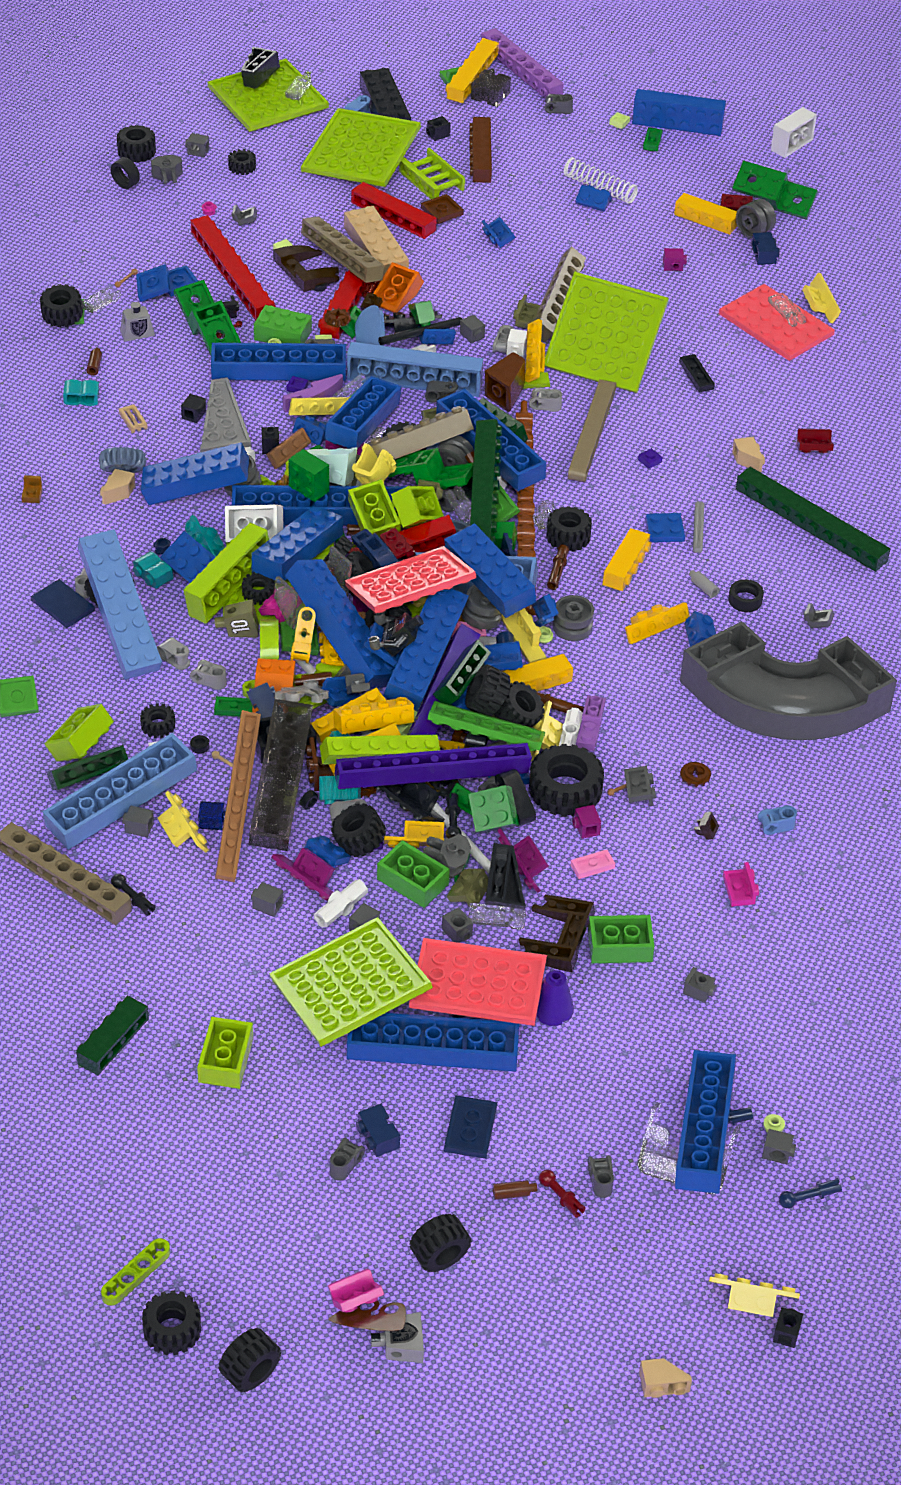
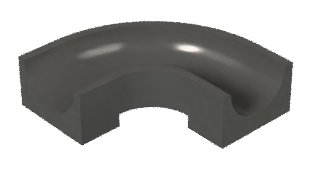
(782, 697)

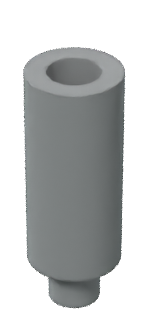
(704, 583)

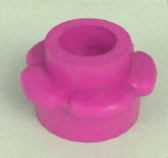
(209, 208)

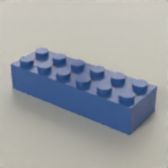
(679, 112)
(363, 413)
(195, 473)
(297, 541)
(495, 574)

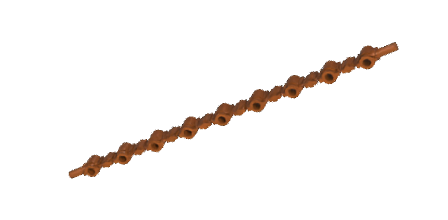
(525, 503)

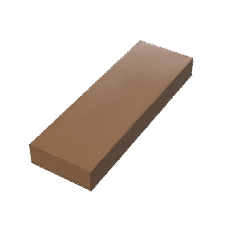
(288, 448)

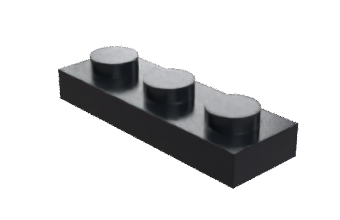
(697, 373)

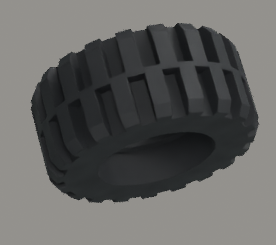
(567, 762)

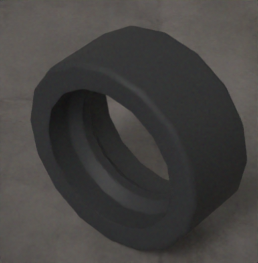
(131, 170)
(747, 586)

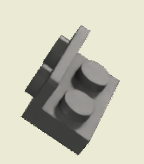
(639, 784)

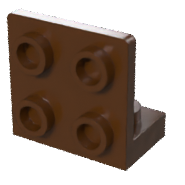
(315, 765)

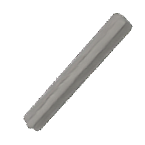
(698, 527)

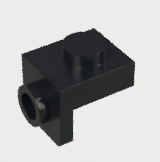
(232, 307)

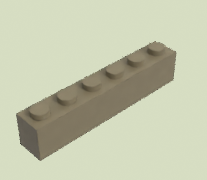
(424, 434)

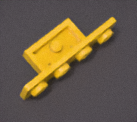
(535, 351)
(655, 620)
(417, 833)

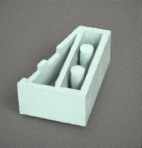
(339, 462)

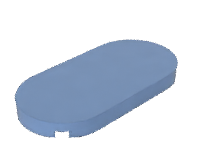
(370, 325)

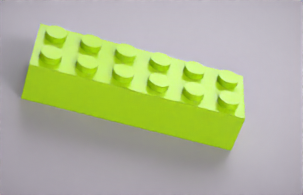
(223, 574)

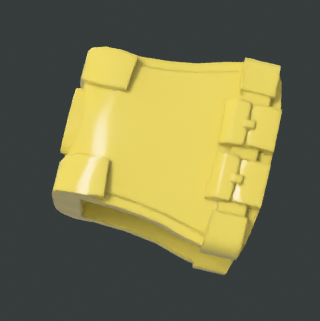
(371, 468)

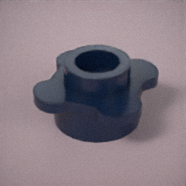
(161, 545)

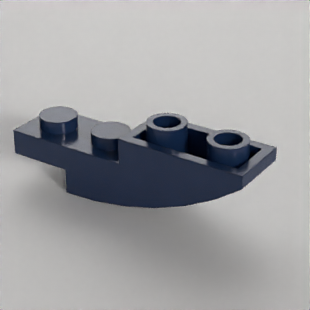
(374, 549)

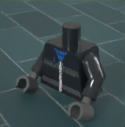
(397, 633)

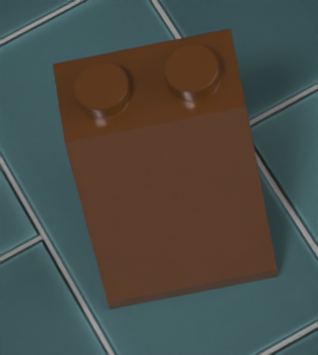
(505, 381)

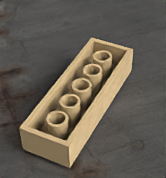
(373, 236)

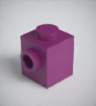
(674, 259)
(587, 821)

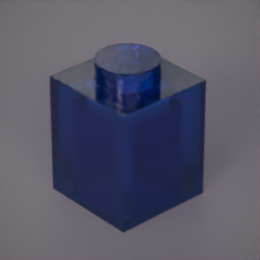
(211, 815)

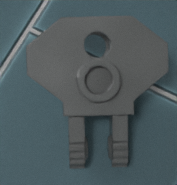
(167, 168)
(450, 852)

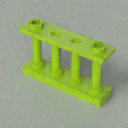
(426, 184)

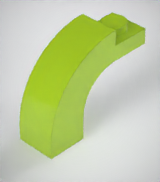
(269, 639)

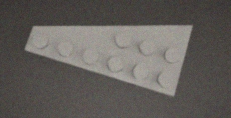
(223, 418)

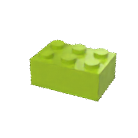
(416, 505)
(373, 508)
(79, 733)
(225, 1052)

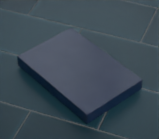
(62, 603)
(470, 1127)

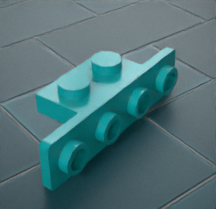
(205, 536)

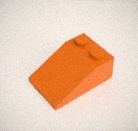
(398, 287)
(276, 673)

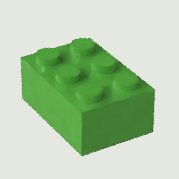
(283, 325)
(413, 874)
(621, 939)

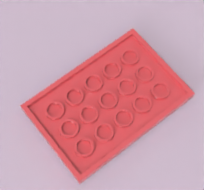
(767, 325)
(410, 579)
(480, 981)

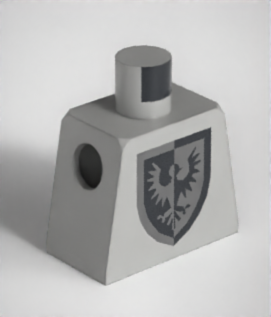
(136, 323)
(403, 1344)

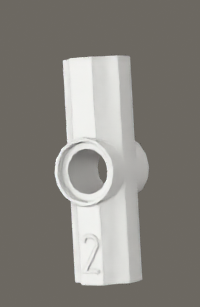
(571, 727)
(340, 903)

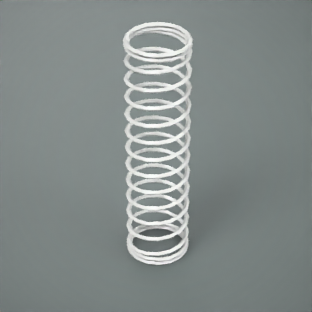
(627, 193)

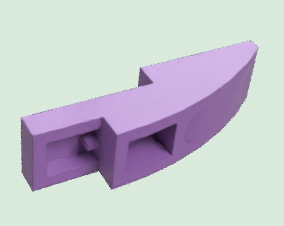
(319, 389)
(591, 722)

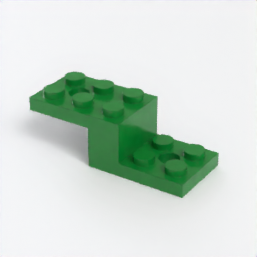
(775, 189)
(206, 316)
(429, 466)

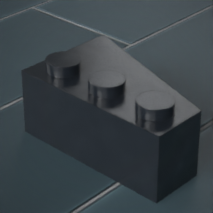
(259, 67)
(503, 880)

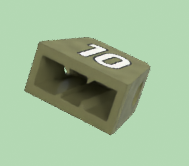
(239, 620)

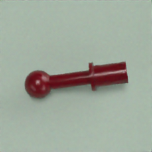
(567, 1199)

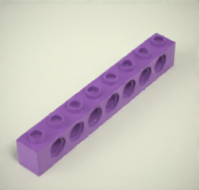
(524, 65)

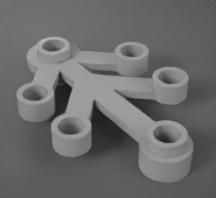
(309, 688)

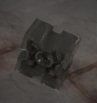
(490, 87)

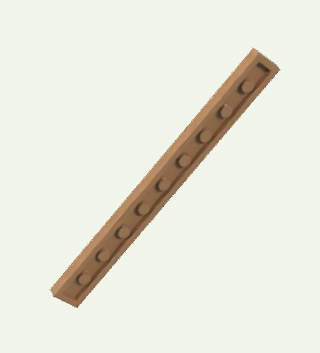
(237, 796)

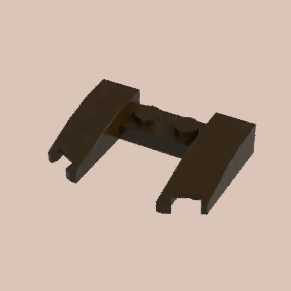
(289, 258)
(576, 915)

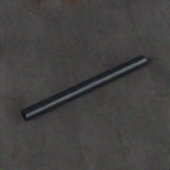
(418, 331)

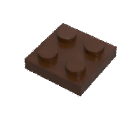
(442, 208)

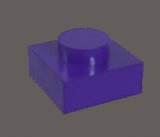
(296, 384)
(650, 458)

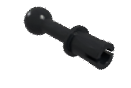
(453, 811)
(138, 899)

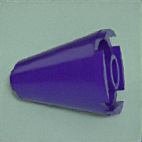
(555, 999)

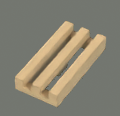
(132, 428)

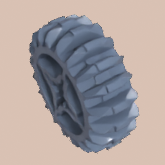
(122, 458)

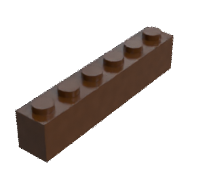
(480, 149)

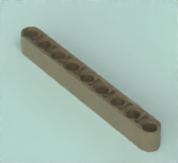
(592, 431)

